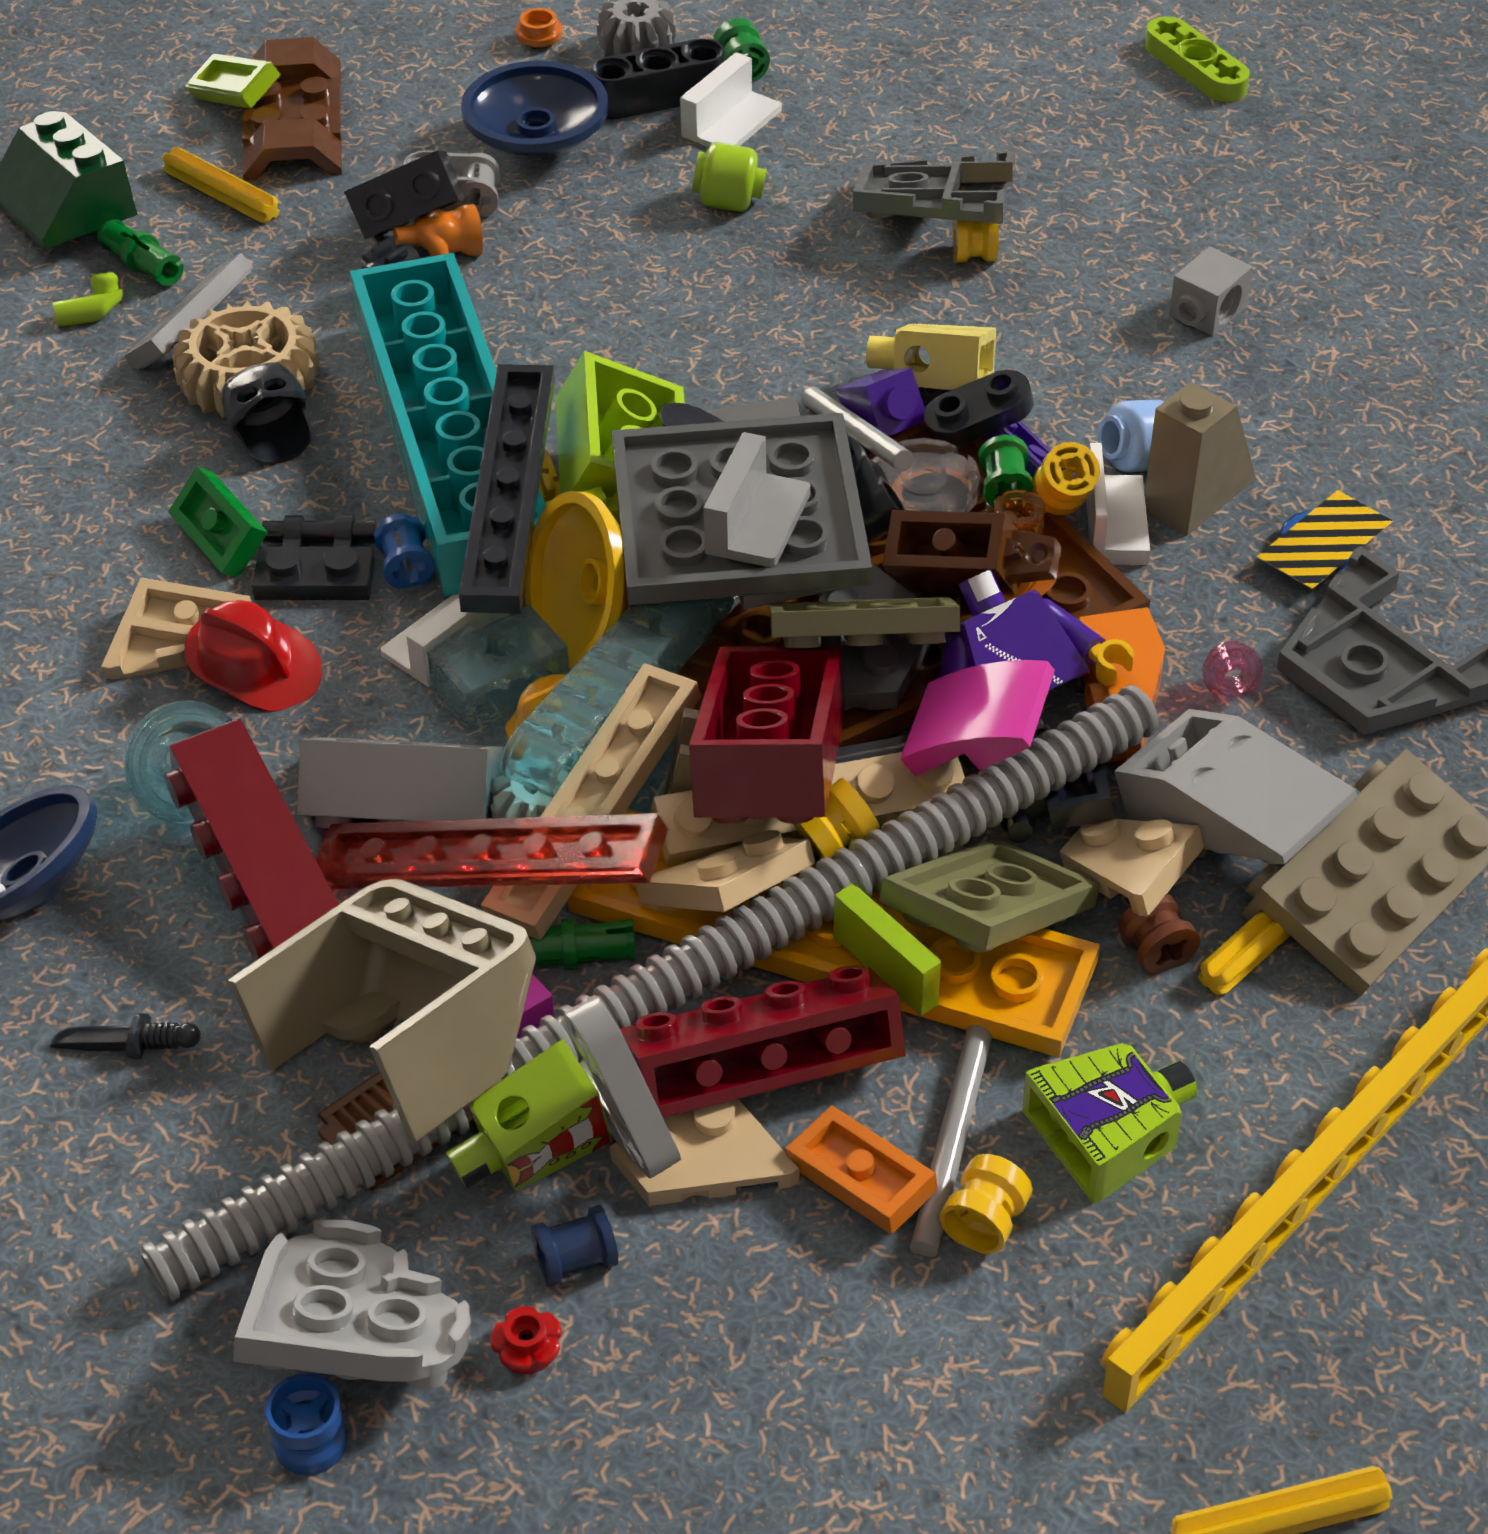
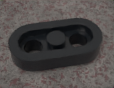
(979, 408)

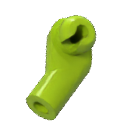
(91, 307)

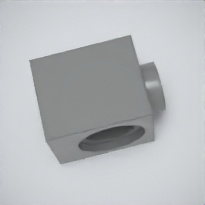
(1211, 291)

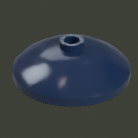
(534, 107)
(42, 845)

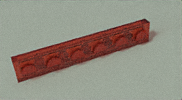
(495, 851)

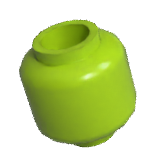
(728, 177)

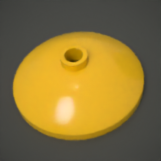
(577, 571)

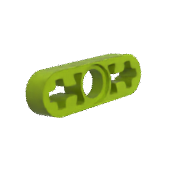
(1216, 75)

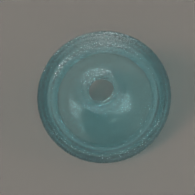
(148, 749)

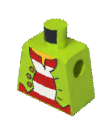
(533, 1122)

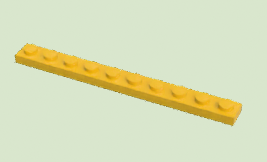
(1299, 1187)

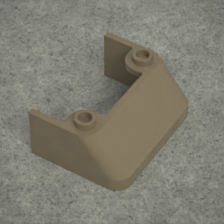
(405, 956)

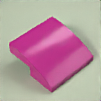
(978, 712)

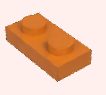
(862, 1169)

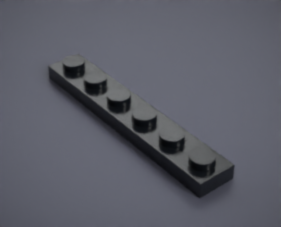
(507, 490)

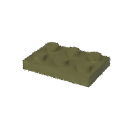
(864, 620)
(988, 894)

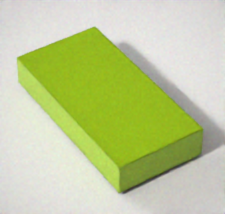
(232, 80)
(887, 948)

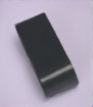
(655, 76)

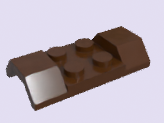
(298, 112)

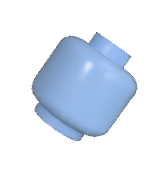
(1128, 434)

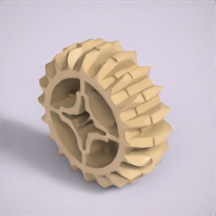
(238, 339)

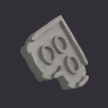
(350, 1310)

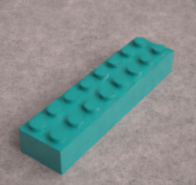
(434, 392)

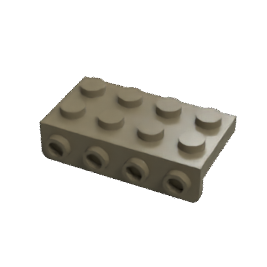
(1377, 871)

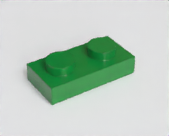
(217, 522)

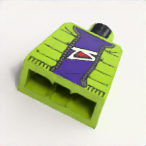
(1107, 1114)

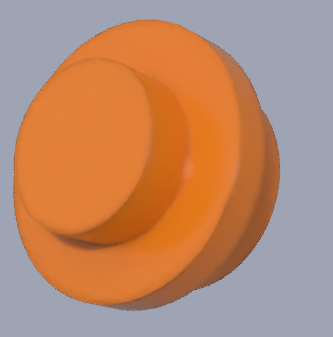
(538, 28)

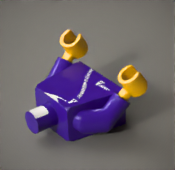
(1028, 631)

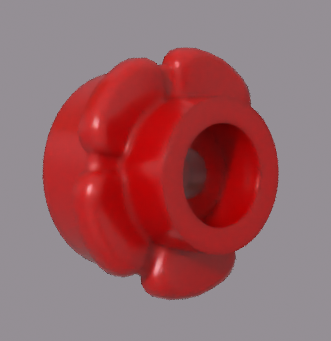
(526, 1355)

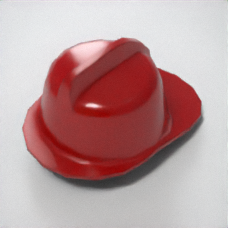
(253, 656)

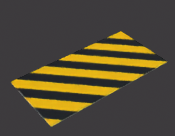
(1324, 539)

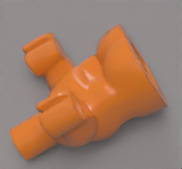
(445, 232)

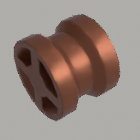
(1161, 937)

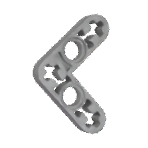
(625, 1097)

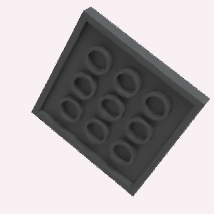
(669, 475)

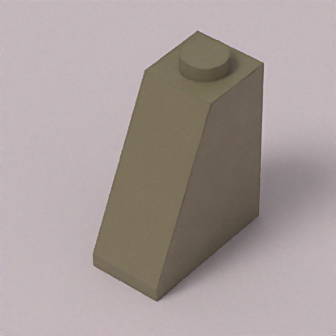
(1195, 458)

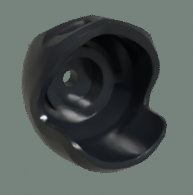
(267, 412)

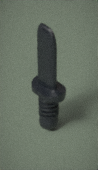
(129, 1038)

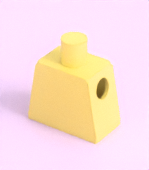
(955, 353)

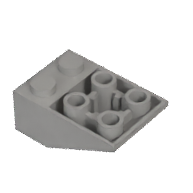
(1233, 783)

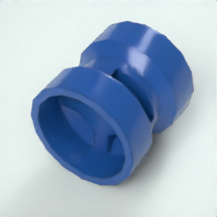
(306, 1423)

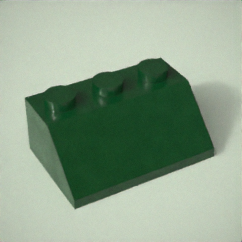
(62, 181)

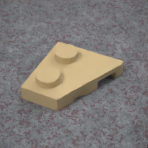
(157, 627)
(1133, 857)
(729, 875)
(718, 1152)

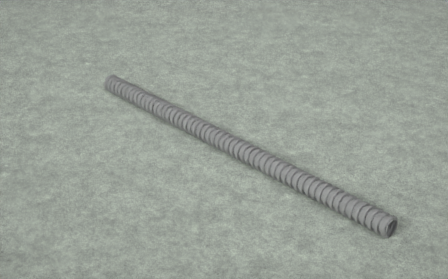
(668, 980)

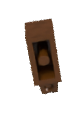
(946, 548)

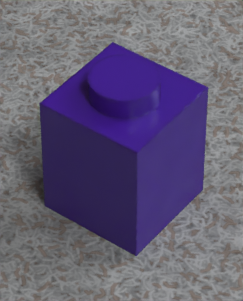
(885, 400)

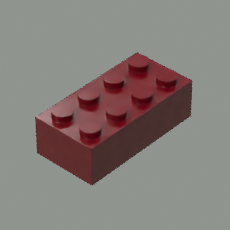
(768, 734)

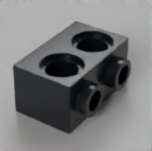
(405, 194)

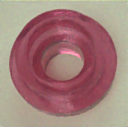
(1229, 657)

